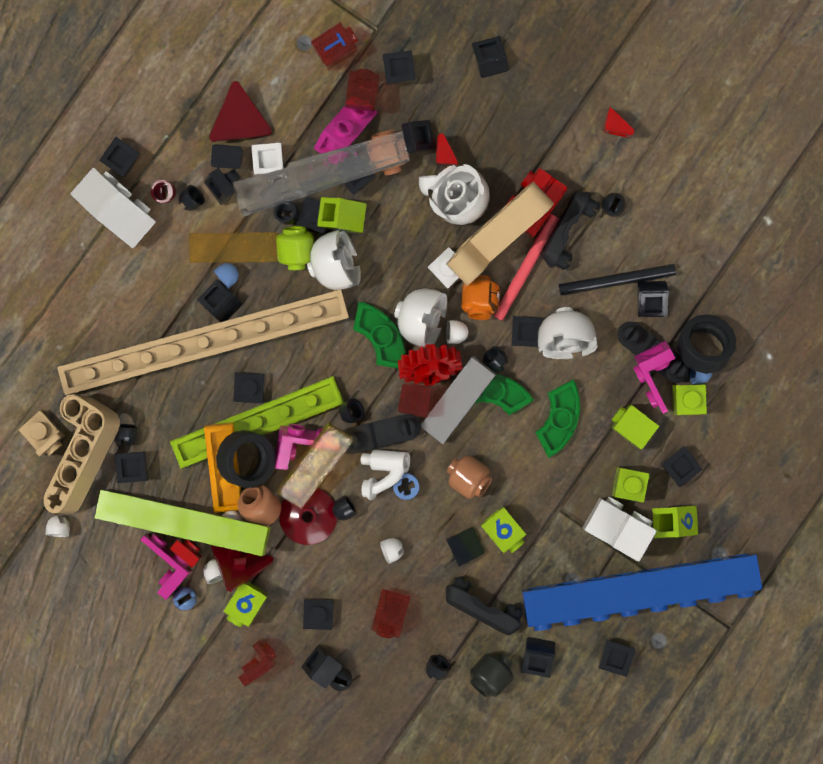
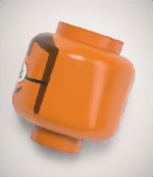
(480, 298)

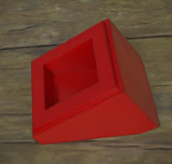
(616, 125)
(444, 153)

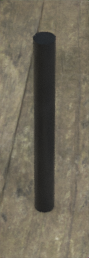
(617, 279)

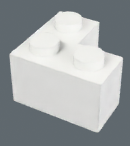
(111, 206)
(619, 529)

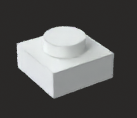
(267, 158)
(442, 271)

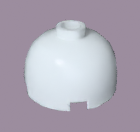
(460, 194)
(333, 261)
(421, 315)
(566, 334)

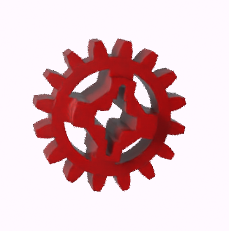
(429, 364)

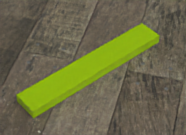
(265, 418)
(182, 522)

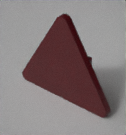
(238, 117)
(238, 566)

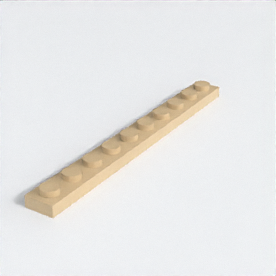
(203, 342)

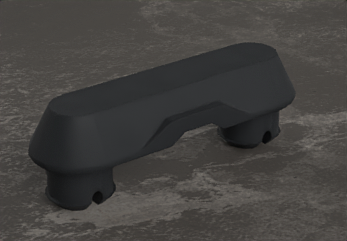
(554, 251)
(638, 340)
(383, 433)
(504, 622)

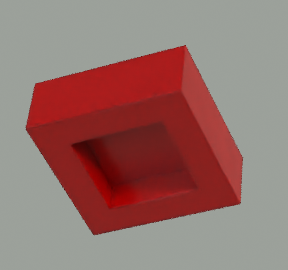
(187, 551)

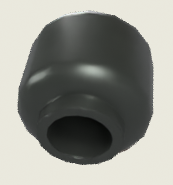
(491, 674)

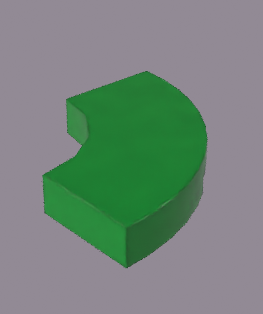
(382, 333)
(506, 394)
(562, 418)

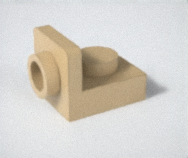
(42, 434)

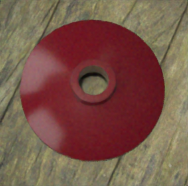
(311, 532)

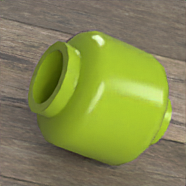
(294, 247)

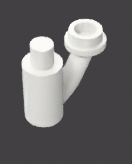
(384, 460)

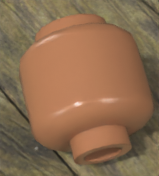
(469, 477)
(259, 505)

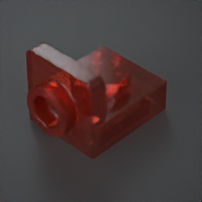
(362, 90)
(414, 400)
(390, 614)
(253, 668)

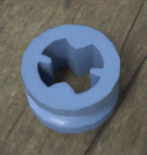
(414, 490)

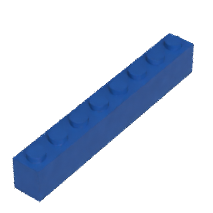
(641, 590)

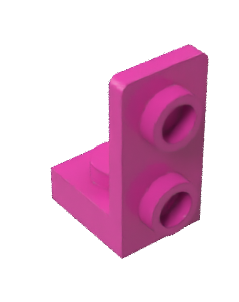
(343, 129)
(653, 359)
(287, 440)
(170, 580)

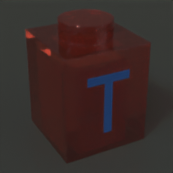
(335, 45)

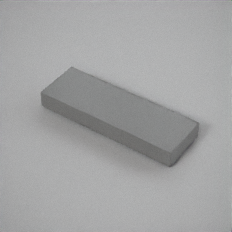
(458, 400)

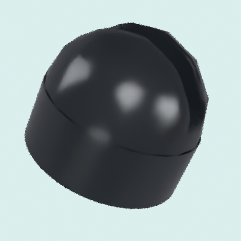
(191, 198)
(608, 201)
(288, 207)
(495, 359)
(357, 409)
(127, 432)
(344, 509)
(437, 667)
(343, 674)

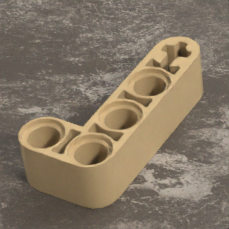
(499, 233)
(65, 492)

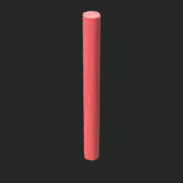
(526, 266)

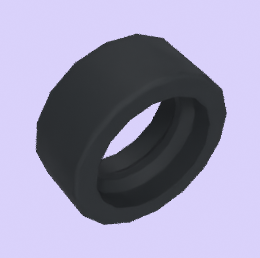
(717, 328)
(264, 465)

